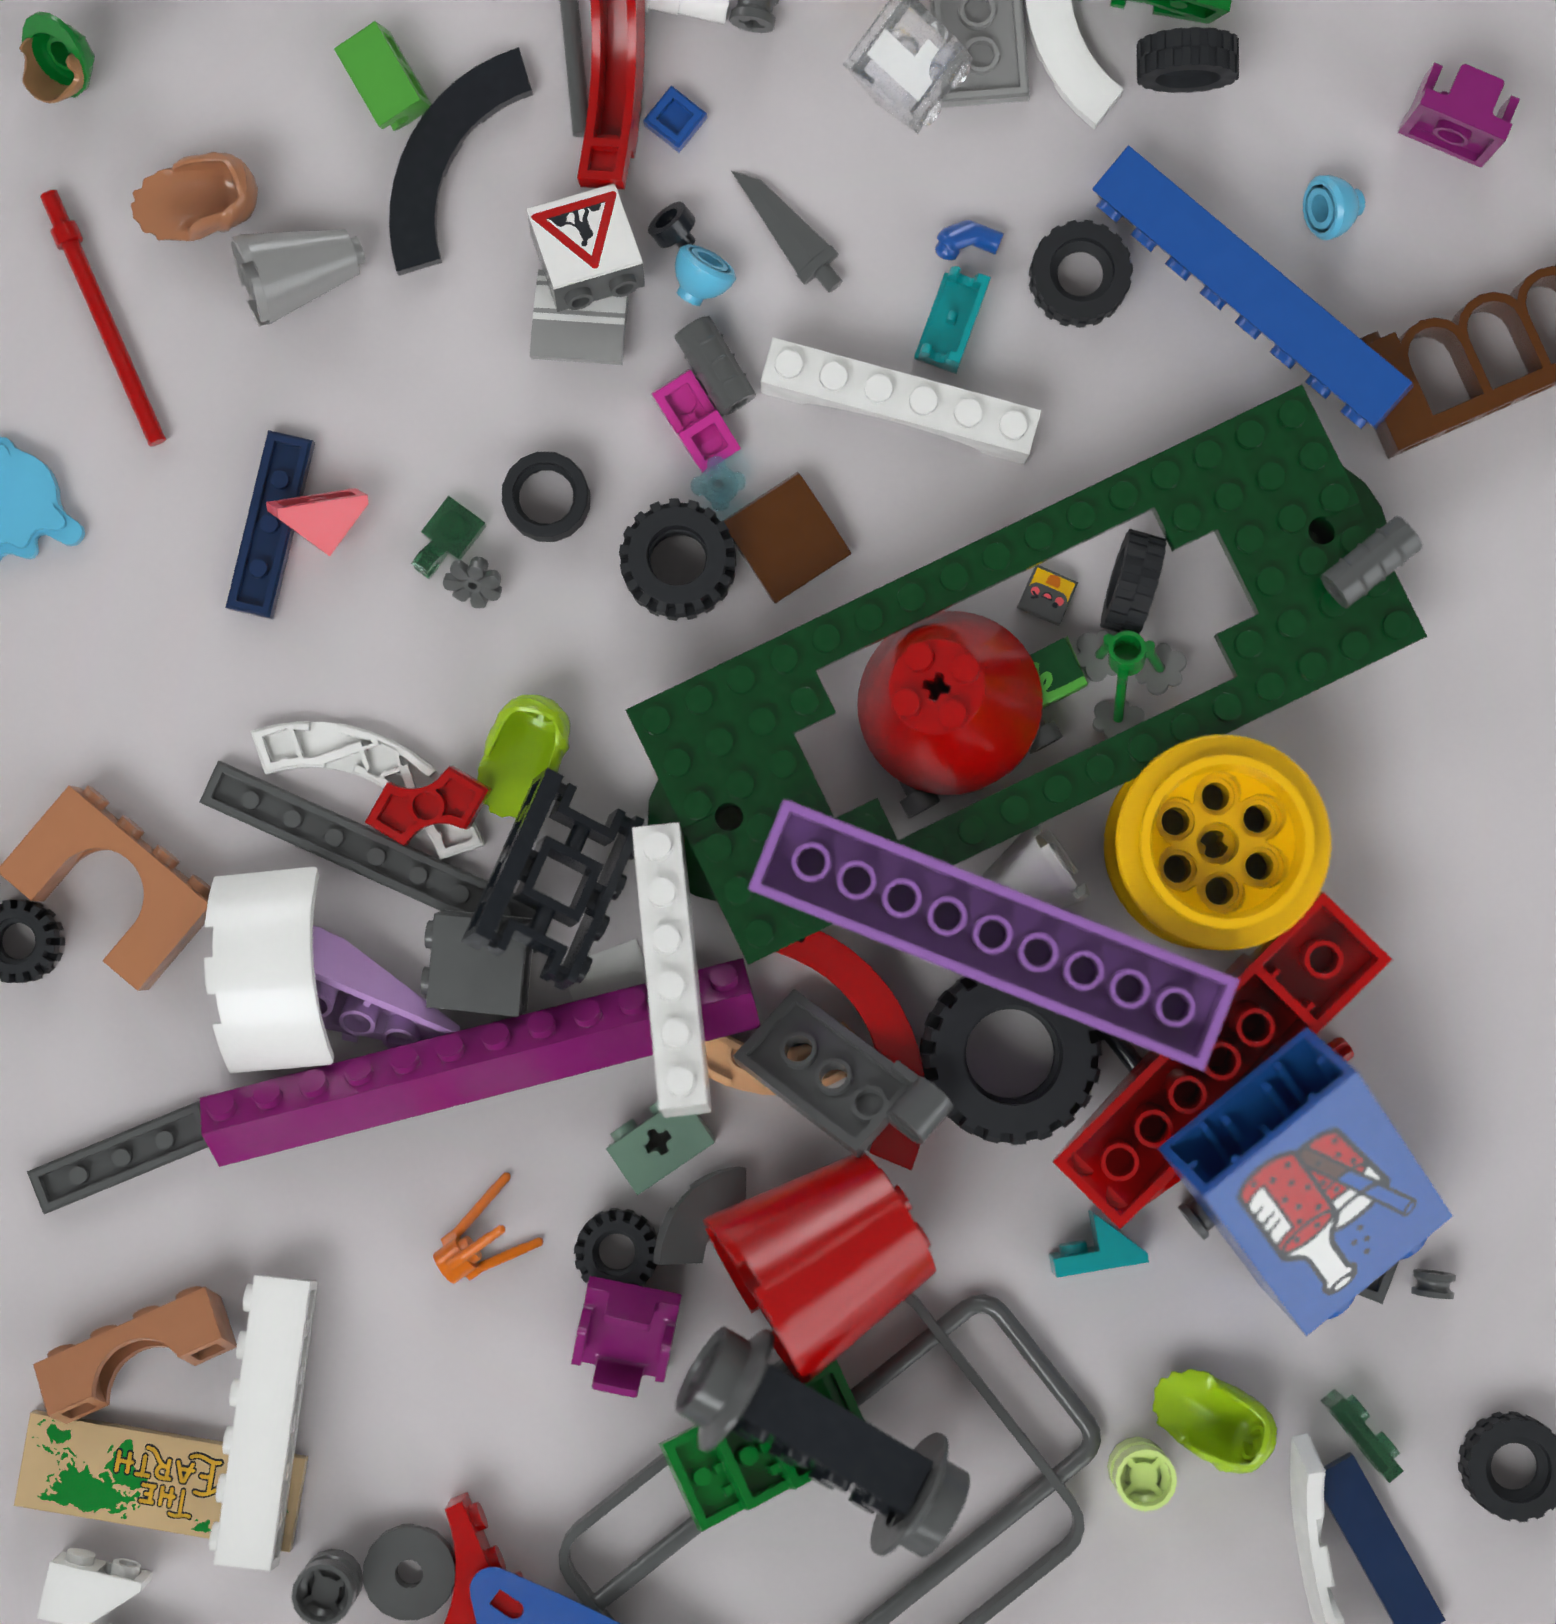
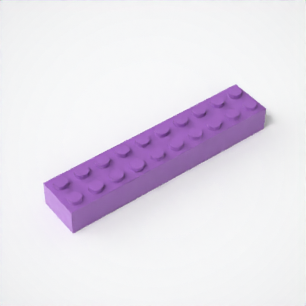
(994, 935)

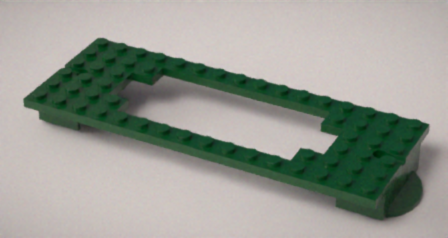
(1248, 480)

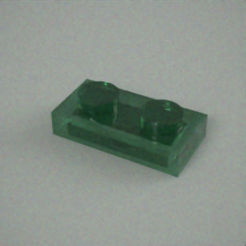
(1352, 1418)

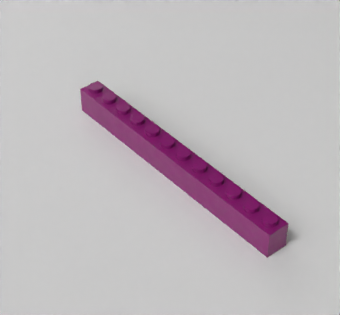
(458, 1068)

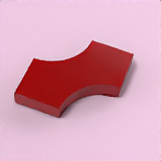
(449, 800)

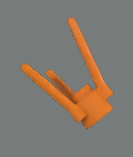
(460, 1256)

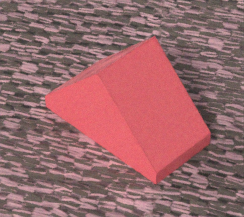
(321, 517)

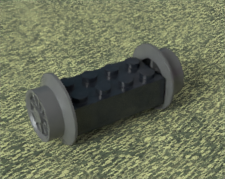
(910, 1489)

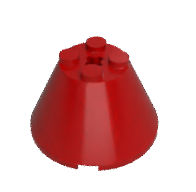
(965, 735)

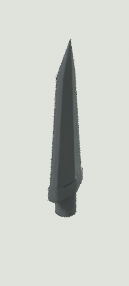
(799, 242)

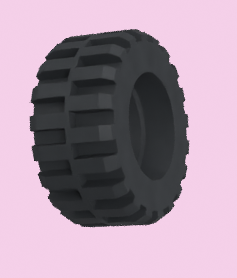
(996, 1117)

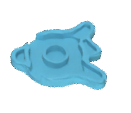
(30, 505)

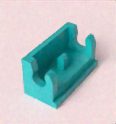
(952, 319)

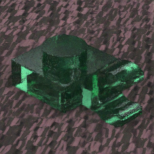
(450, 532)

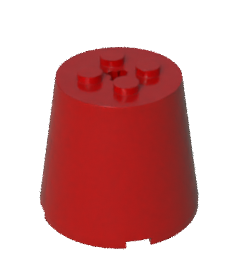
(823, 1258)

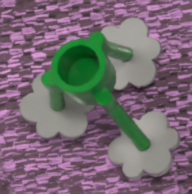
(1126, 656)

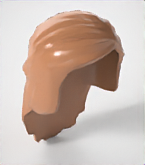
(196, 197)

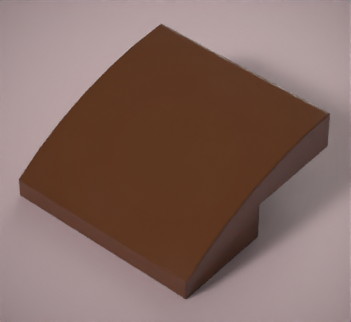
(786, 537)

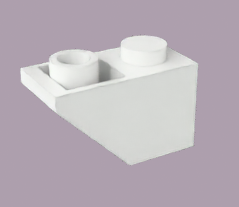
(87, 1588)

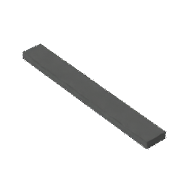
(347, 842)

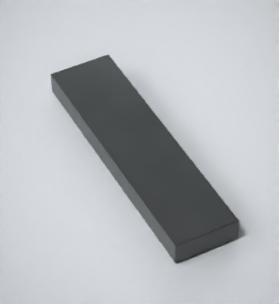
(118, 1158)

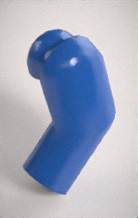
(965, 234)

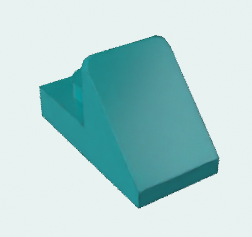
(1109, 1251)

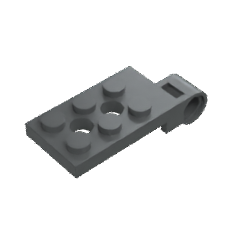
(874, 1089)

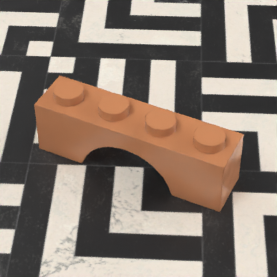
(81, 1376)

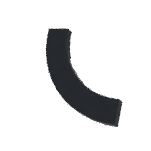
(435, 145)

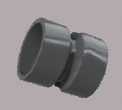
(327, 1587)

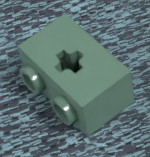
(646, 1166)

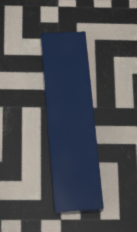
(266, 538)
(1377, 1545)

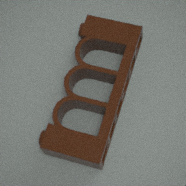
(1412, 420)

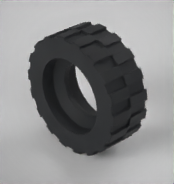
(1187, 60)
(1085, 238)
(1133, 582)
(1476, 1461)

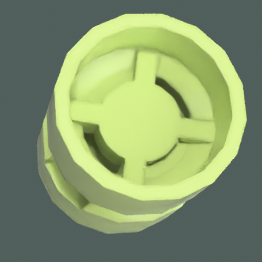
(1142, 1474)

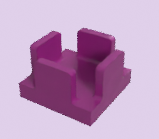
(1463, 118)
(625, 1334)

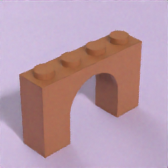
(81, 826)

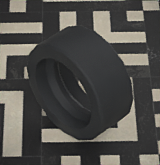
(545, 462)

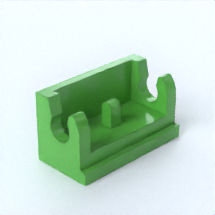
(383, 77)

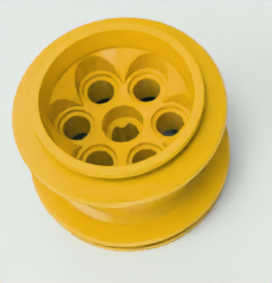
(1292, 842)

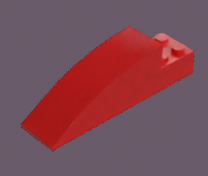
(1281, 990)

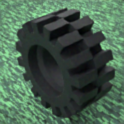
(46, 946)
(616, 1222)

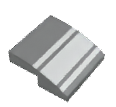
(578, 335)

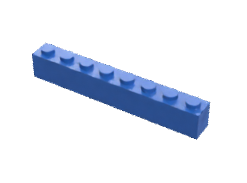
(1252, 288)

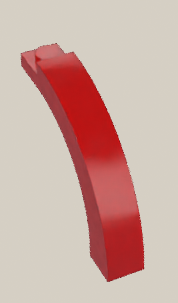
(614, 92)
(881, 1014)

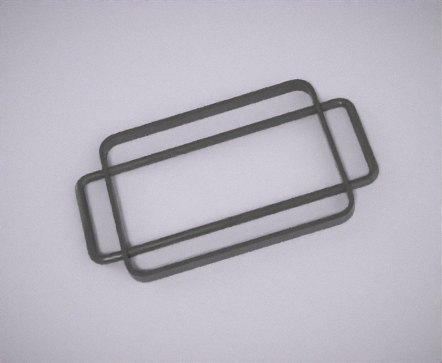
(935, 1333)

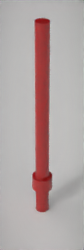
(68, 238)

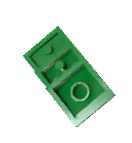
(741, 1472)

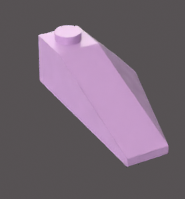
(367, 1000)

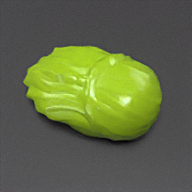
(521, 744)
(1215, 1420)

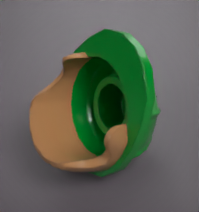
(55, 58)

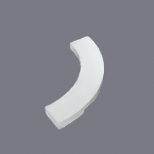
(1069, 61)
(363, 754)
(1307, 1503)

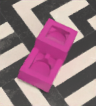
(695, 419)

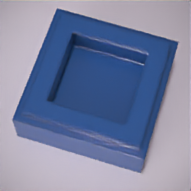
(675, 119)

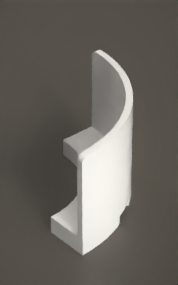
(265, 971)

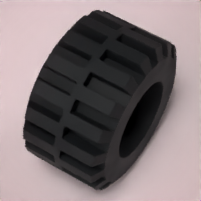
(669, 521)

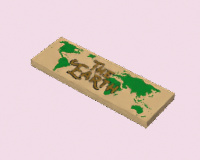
(131, 1476)

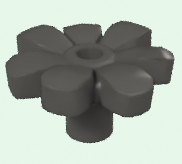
(473, 582)

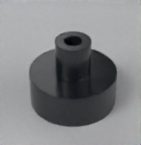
(673, 226)

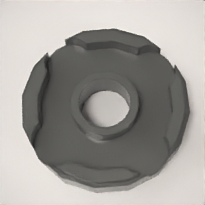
(404, 1599)

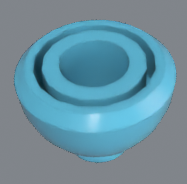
(1331, 206)
(701, 274)

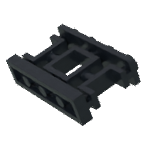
(524, 864)

